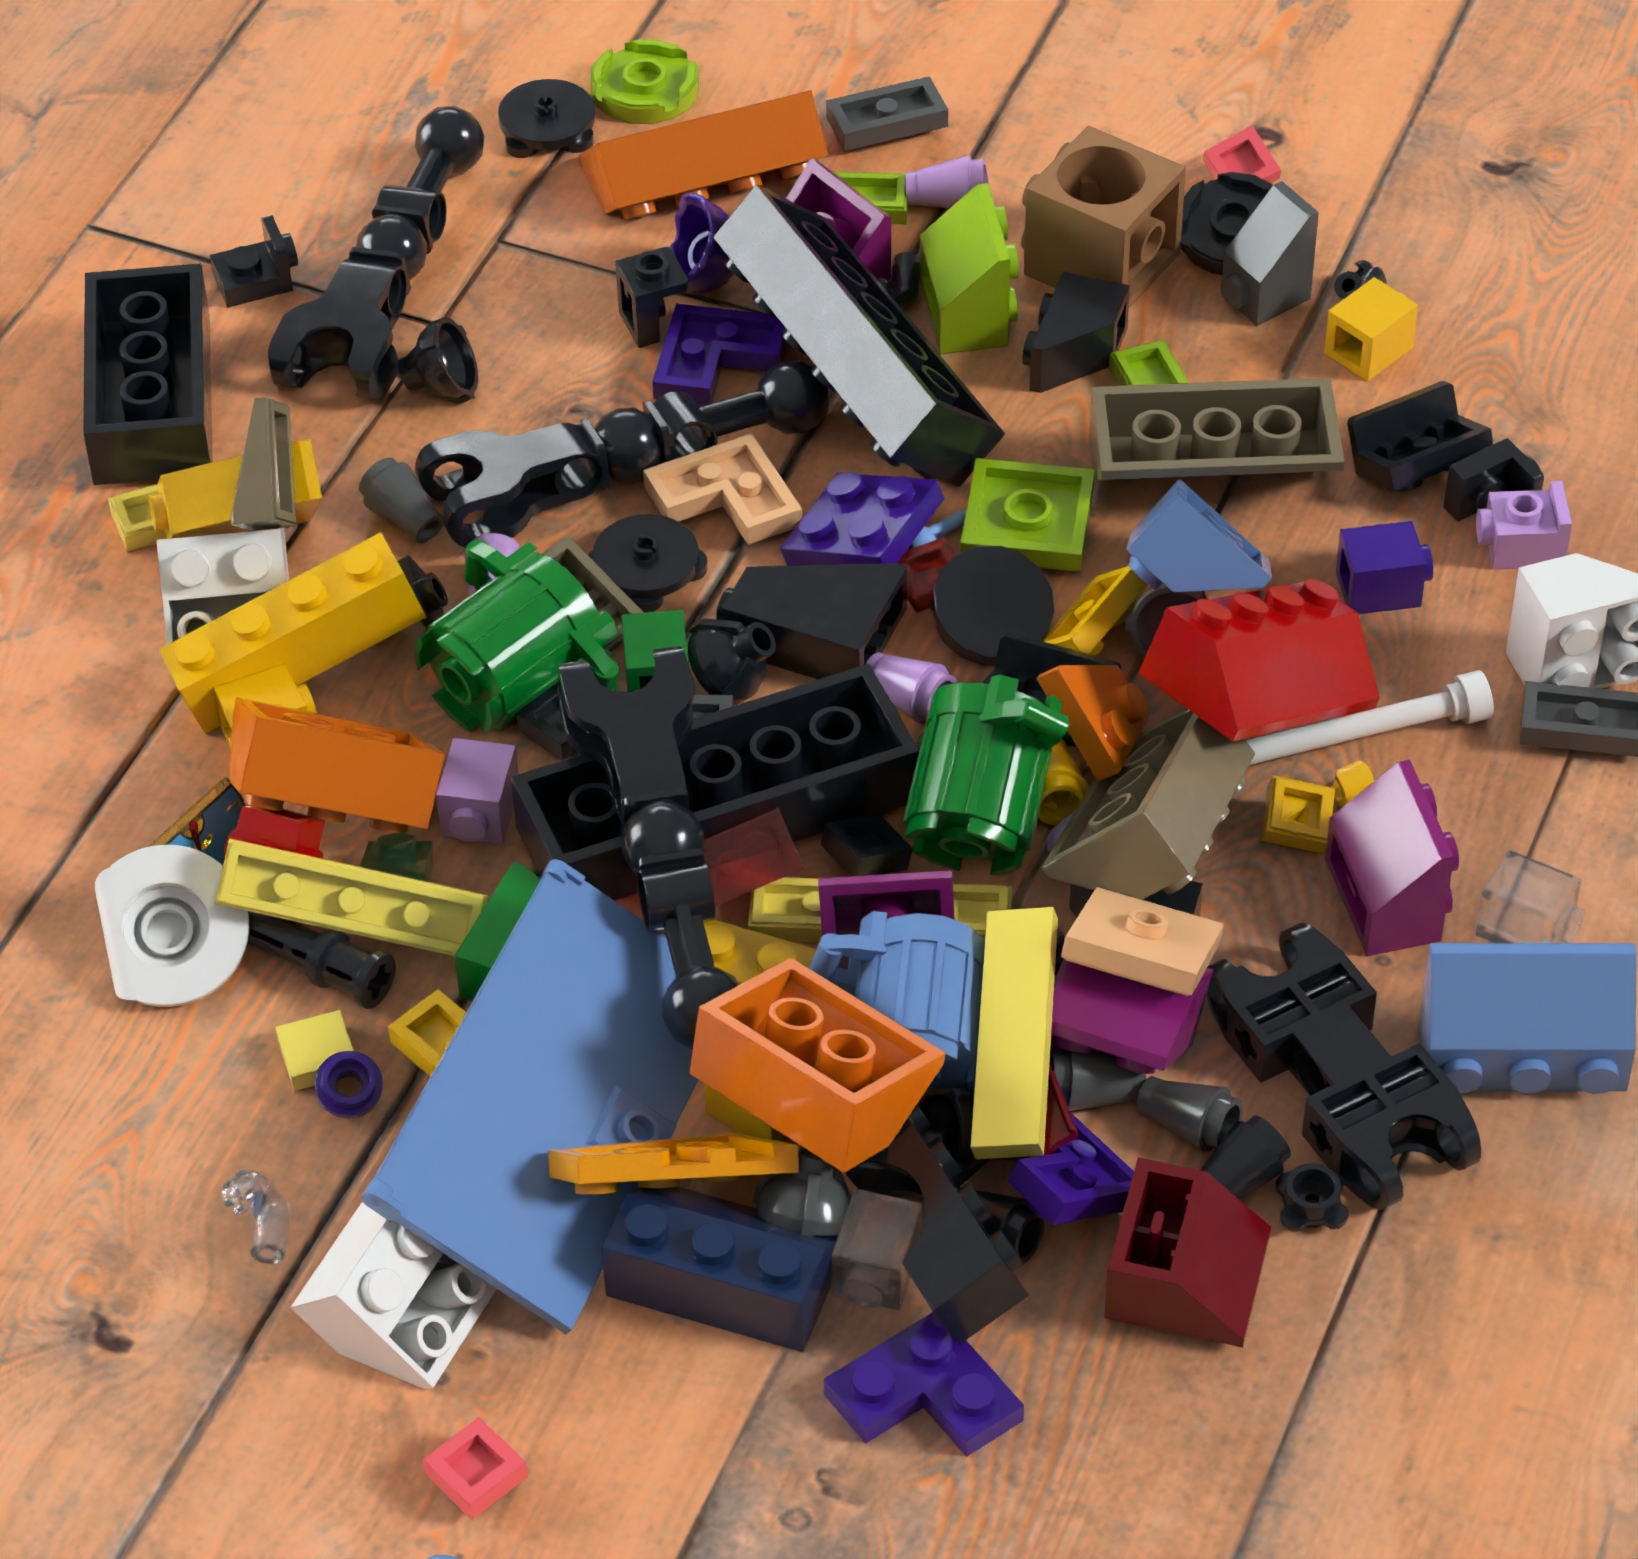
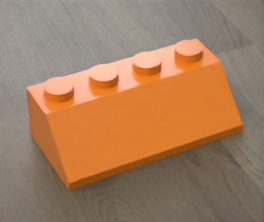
(704, 154)

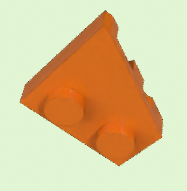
(1102, 712)

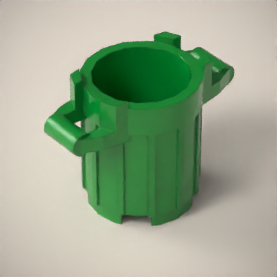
(511, 635)
(981, 773)

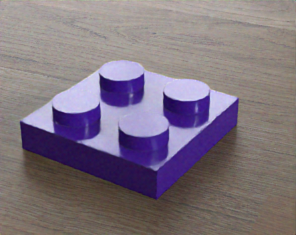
(863, 520)

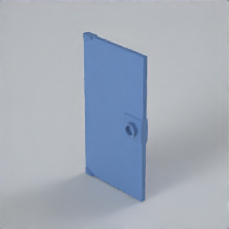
(547, 1058)

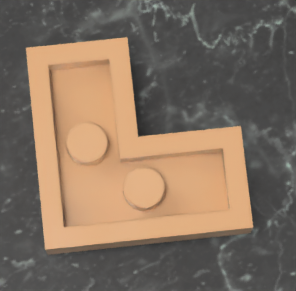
(730, 477)

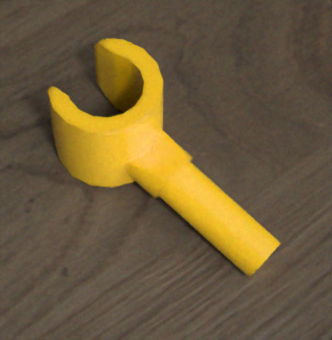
(1351, 781)

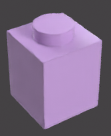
(477, 791)

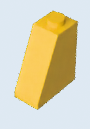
(202, 497)

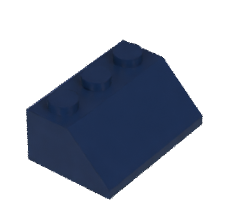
(717, 1265)

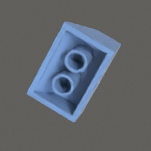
(1193, 547)
(1531, 1015)

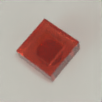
(923, 570)

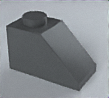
(1272, 257)

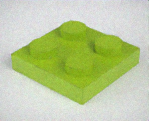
(1030, 511)

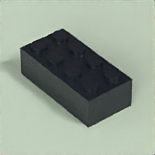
(146, 373)

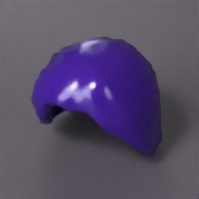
(696, 248)

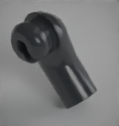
(905, 279)
(1351, 281)

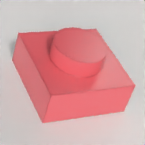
(1242, 154)
(475, 1468)

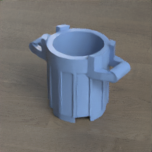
(920, 975)

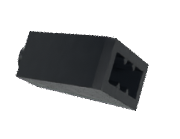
(820, 614)

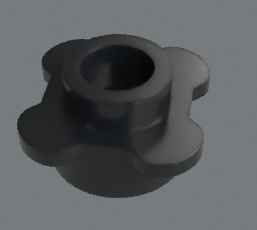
(1314, 1183)

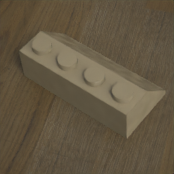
(1214, 429)
(1156, 814)

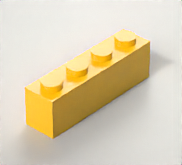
(301, 623)

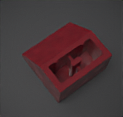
(1185, 1256)

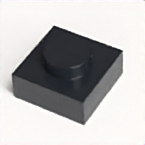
(544, 725)
(866, 846)

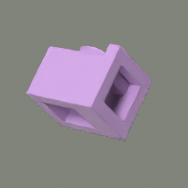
(1525, 526)

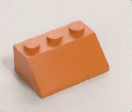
(333, 766)
(813, 1062)

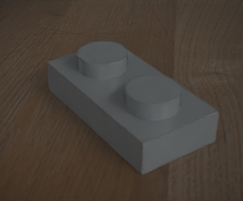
(887, 113)
(1580, 718)

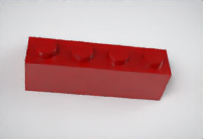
(1264, 659)

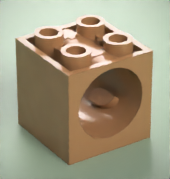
(1103, 213)

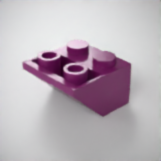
(1393, 862)
(1124, 1017)

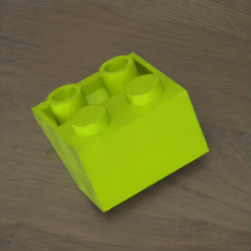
(969, 274)

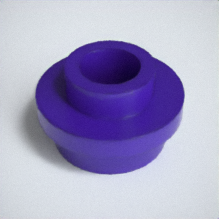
(348, 1065)

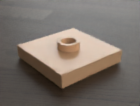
(1142, 941)

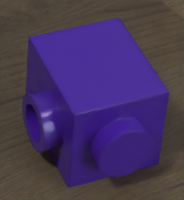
(1382, 567)

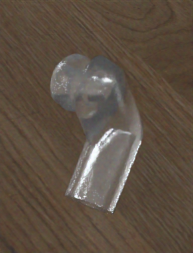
(255, 1194)

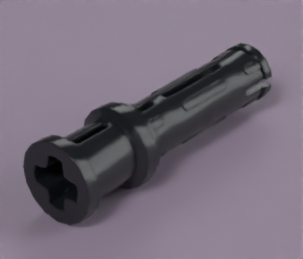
(326, 957)

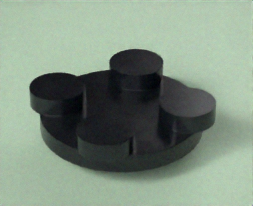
(546, 117)
(649, 558)

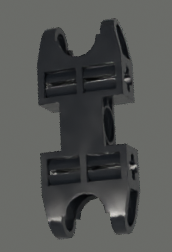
(1358, 1093)

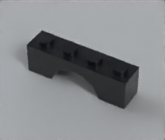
(954, 1261)

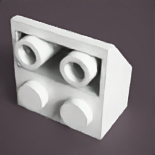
(216, 575)
(1575, 623)
(392, 1300)

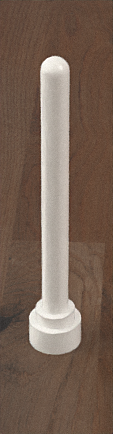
(1464, 699)

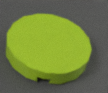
(645, 82)

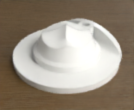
(163, 928)

